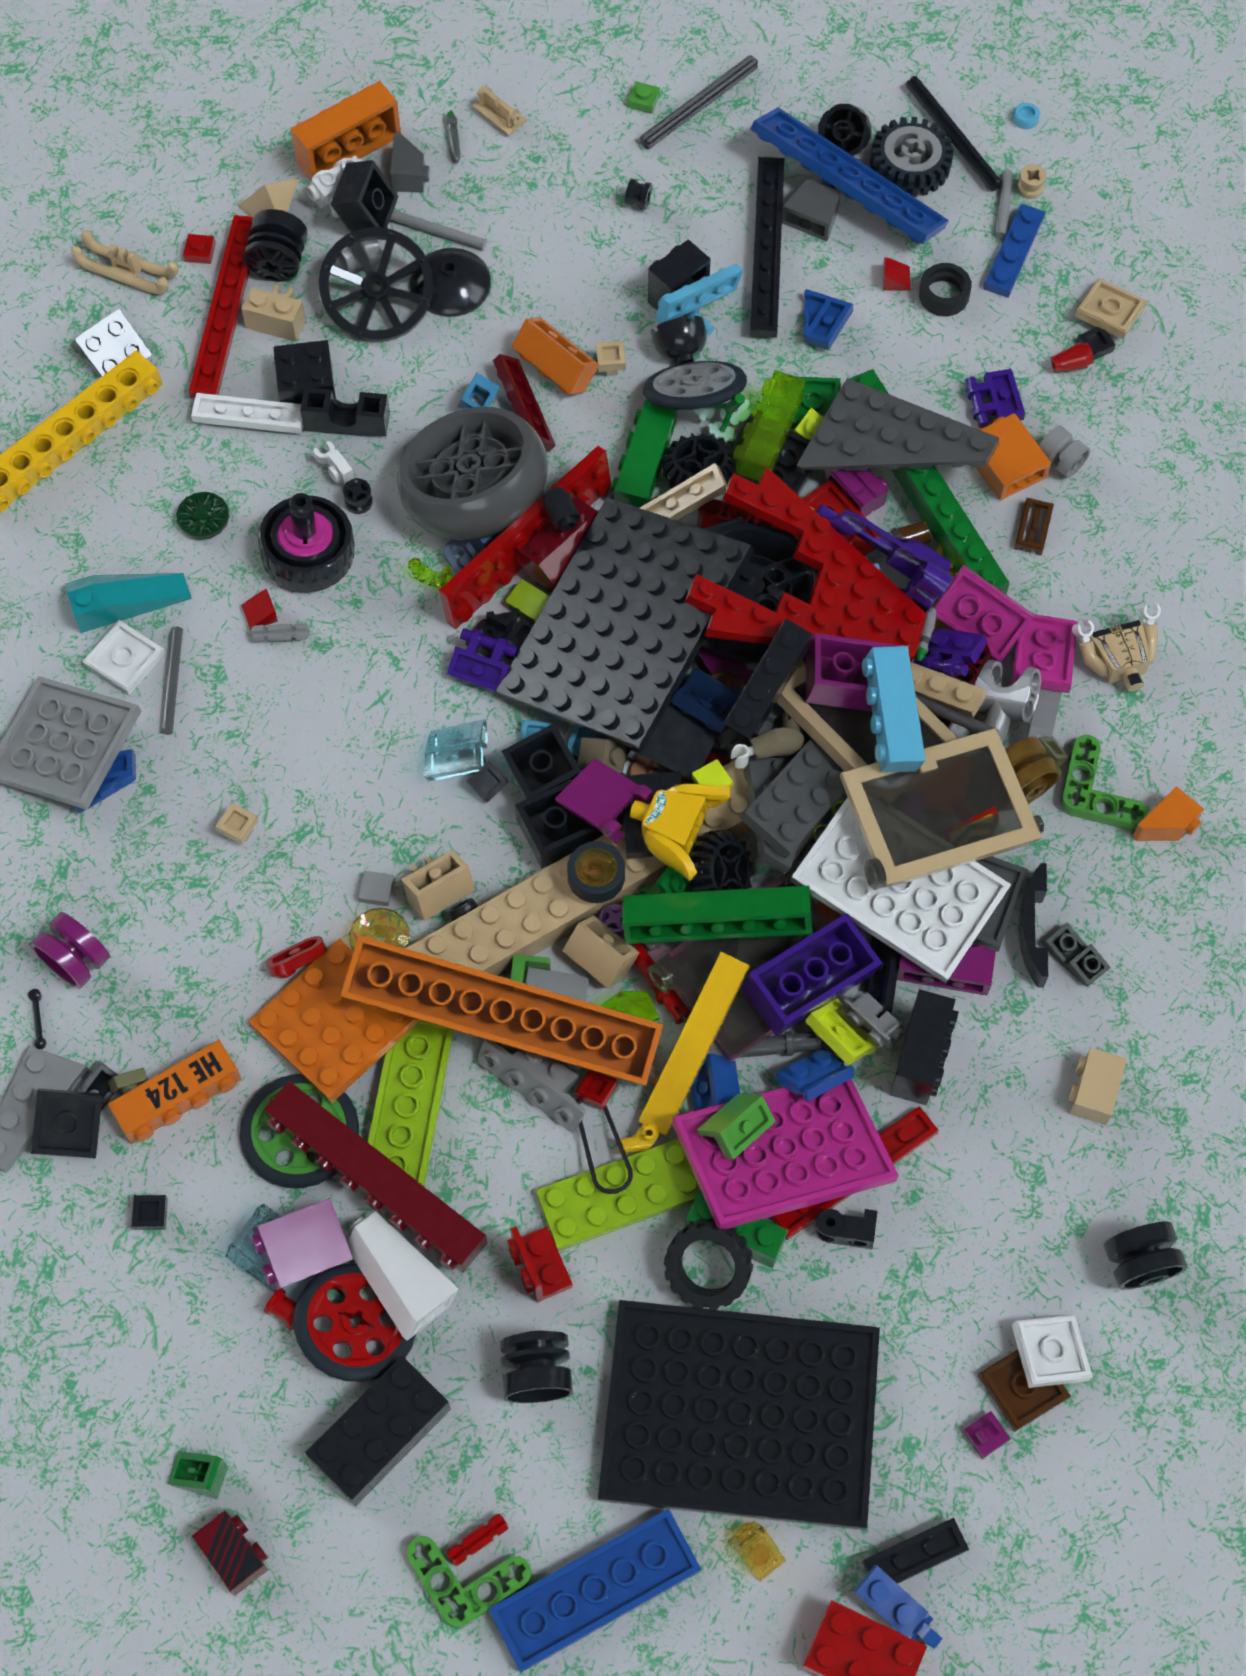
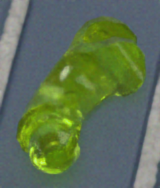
(428, 576)

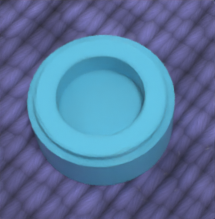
(1026, 115)

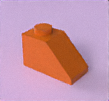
(1170, 819)

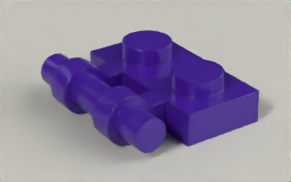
(1002, 393)
(955, 648)
(478, 668)

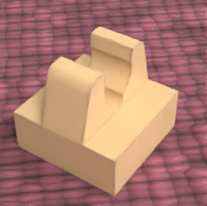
(610, 357)
(237, 823)

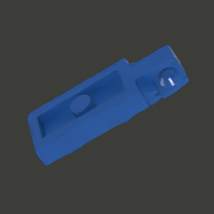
(896, 1606)

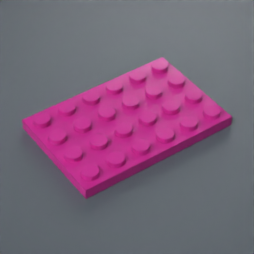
(803, 1159)

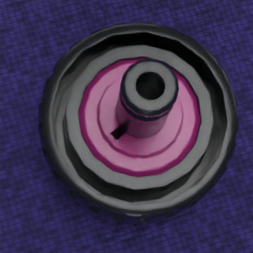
(306, 543)

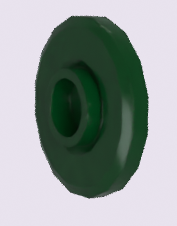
(202, 515)

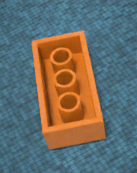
(346, 129)

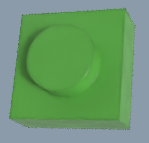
(643, 97)

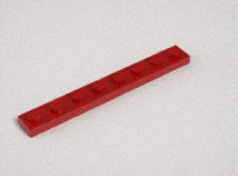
(223, 312)

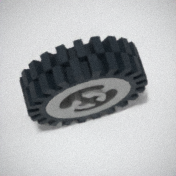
(914, 142)

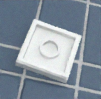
(124, 657)
(1051, 1351)

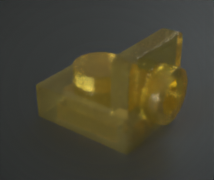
(756, 1549)

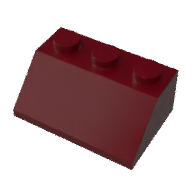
(551, 550)

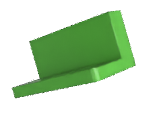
(738, 1123)

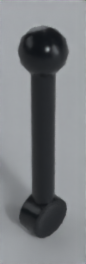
(35, 996)

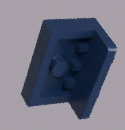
(706, 699)

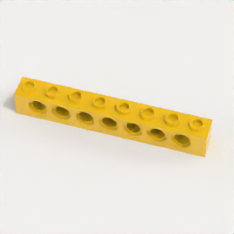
(72, 420)

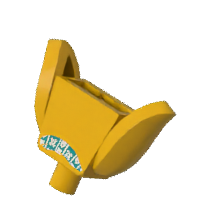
(674, 821)

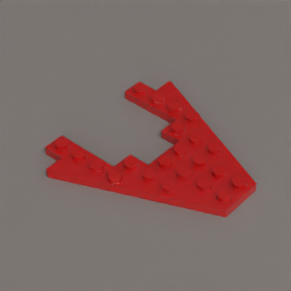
(848, 594)

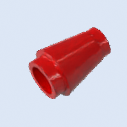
(1073, 358)

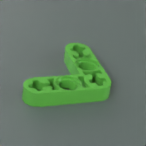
(1090, 798)
(468, 1595)

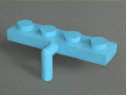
(693, 296)

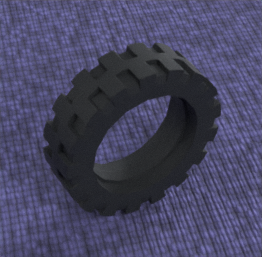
(686, 1287)

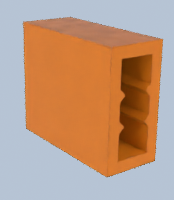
(1017, 459)

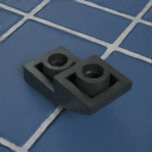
(1075, 956)

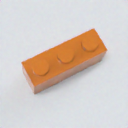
(555, 356)

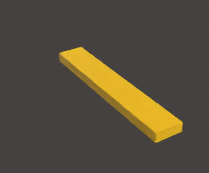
(694, 1042)

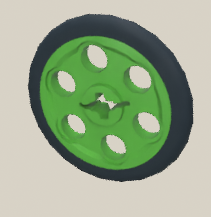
(262, 1154)

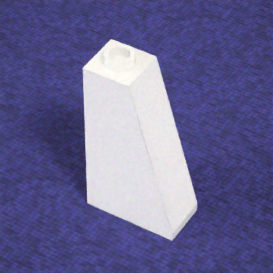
(399, 1275)

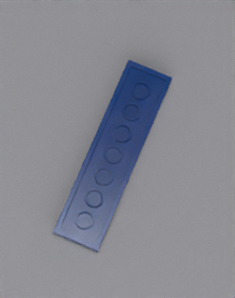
(849, 175)

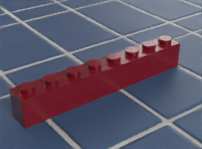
(376, 1177)

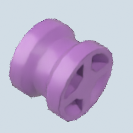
(613, 915)

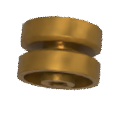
(1032, 770)

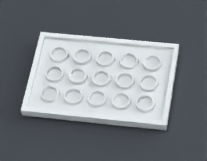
(922, 919)

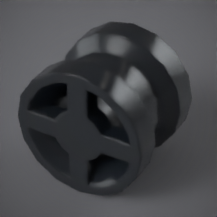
(638, 193)
(354, 489)

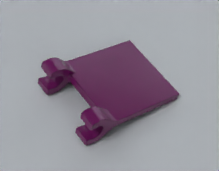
(600, 796)

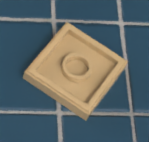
(1110, 308)

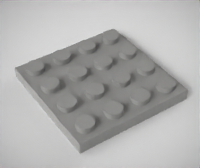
(64, 741)

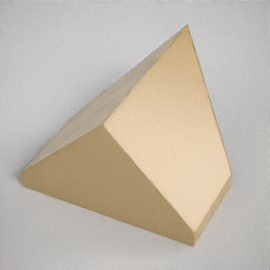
(270, 196)

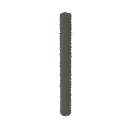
(171, 680)

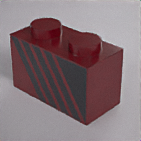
(230, 1551)

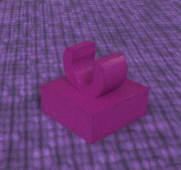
(986, 1435)

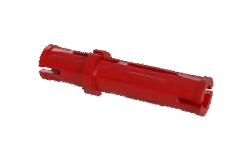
(670, 1000)

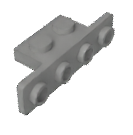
(537, 1079)

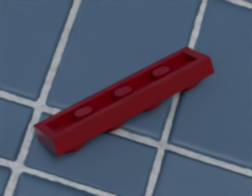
(522, 397)

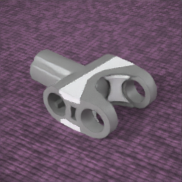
(1010, 702)

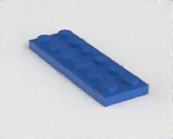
(594, 1590)

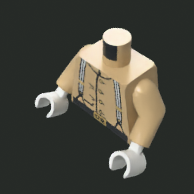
(1121, 650)

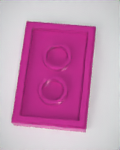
(981, 608)
(1048, 647)

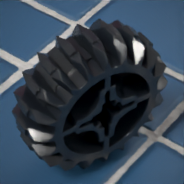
(695, 454)
(720, 862)

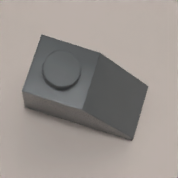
(408, 166)

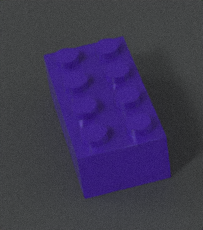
(810, 974)

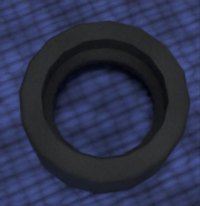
(950, 273)

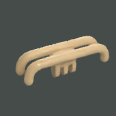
(124, 265)

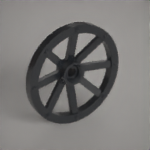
(377, 277)

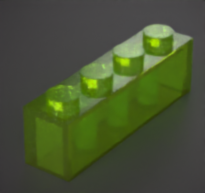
(770, 424)

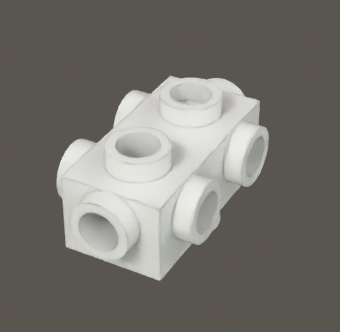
(325, 183)

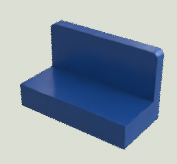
(715, 1082)

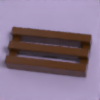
(1030, 545)

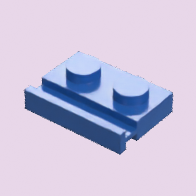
(814, 1074)

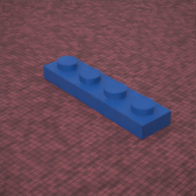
(1014, 250)

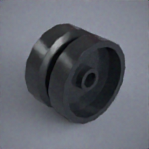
(1145, 1255)

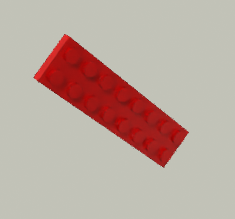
(500, 559)

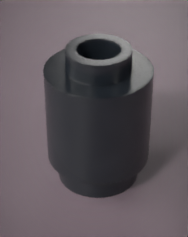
(560, 509)

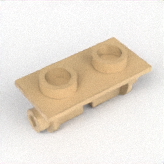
(498, 111)

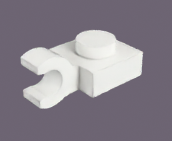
(339, 468)

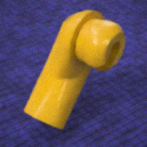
(642, 1139)

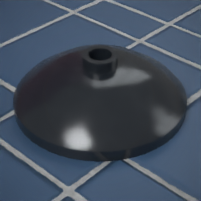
(455, 290)

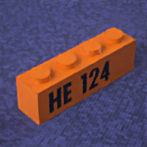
(175, 1092)

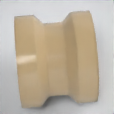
(1031, 181)

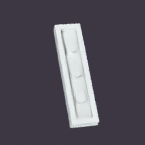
(247, 413)

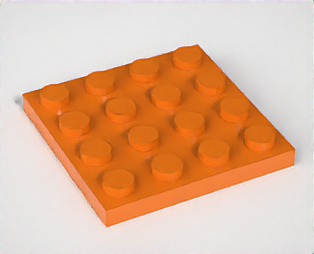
(325, 1034)

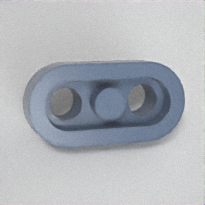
(456, 547)

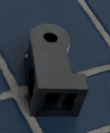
(847, 1229)

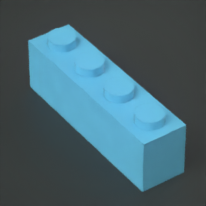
(893, 709)

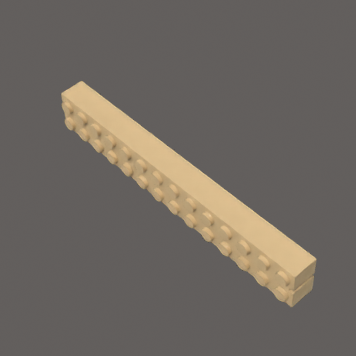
(547, 910)

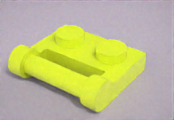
(840, 1032)

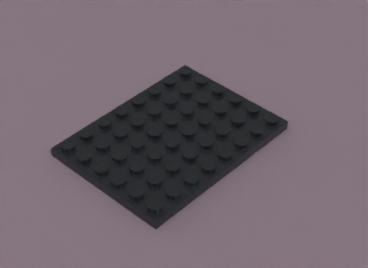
(619, 623)
(741, 1415)

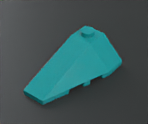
(115, 597)

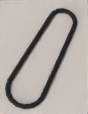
(622, 1151)

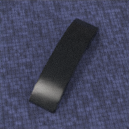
(1034, 957)

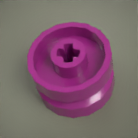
(70, 950)

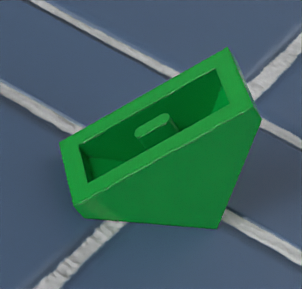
(198, 1473)

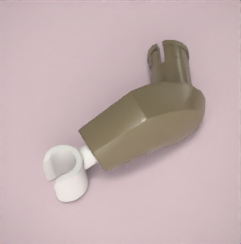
(776, 742)

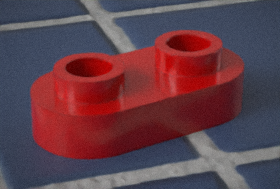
(287, 961)

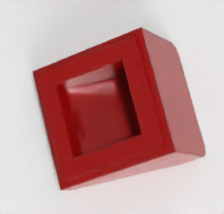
(895, 275)
(259, 610)

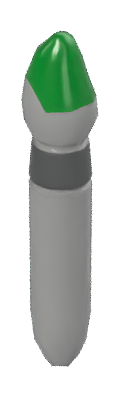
(926, 634)

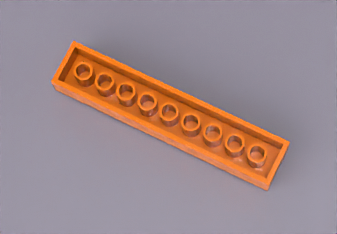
(501, 1010)

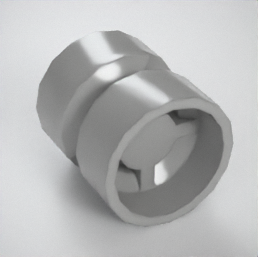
(350, 261)
(1064, 452)

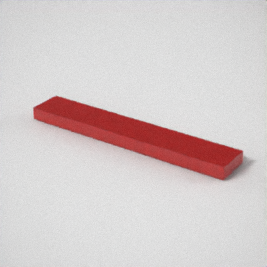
(898, 1140)

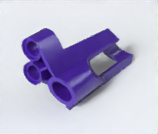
(908, 556)

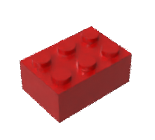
(860, 1647)

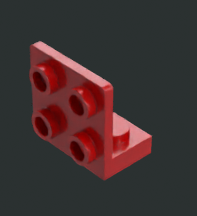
(541, 1263)

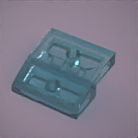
(455, 750)

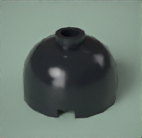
(846, 127)
(680, 339)

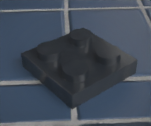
(66, 1123)

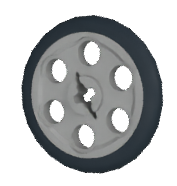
(694, 385)

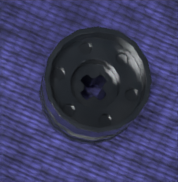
(275, 245)
(536, 1359)

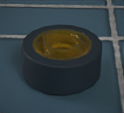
(596, 856)

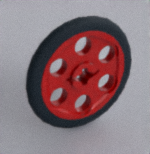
(319, 1345)

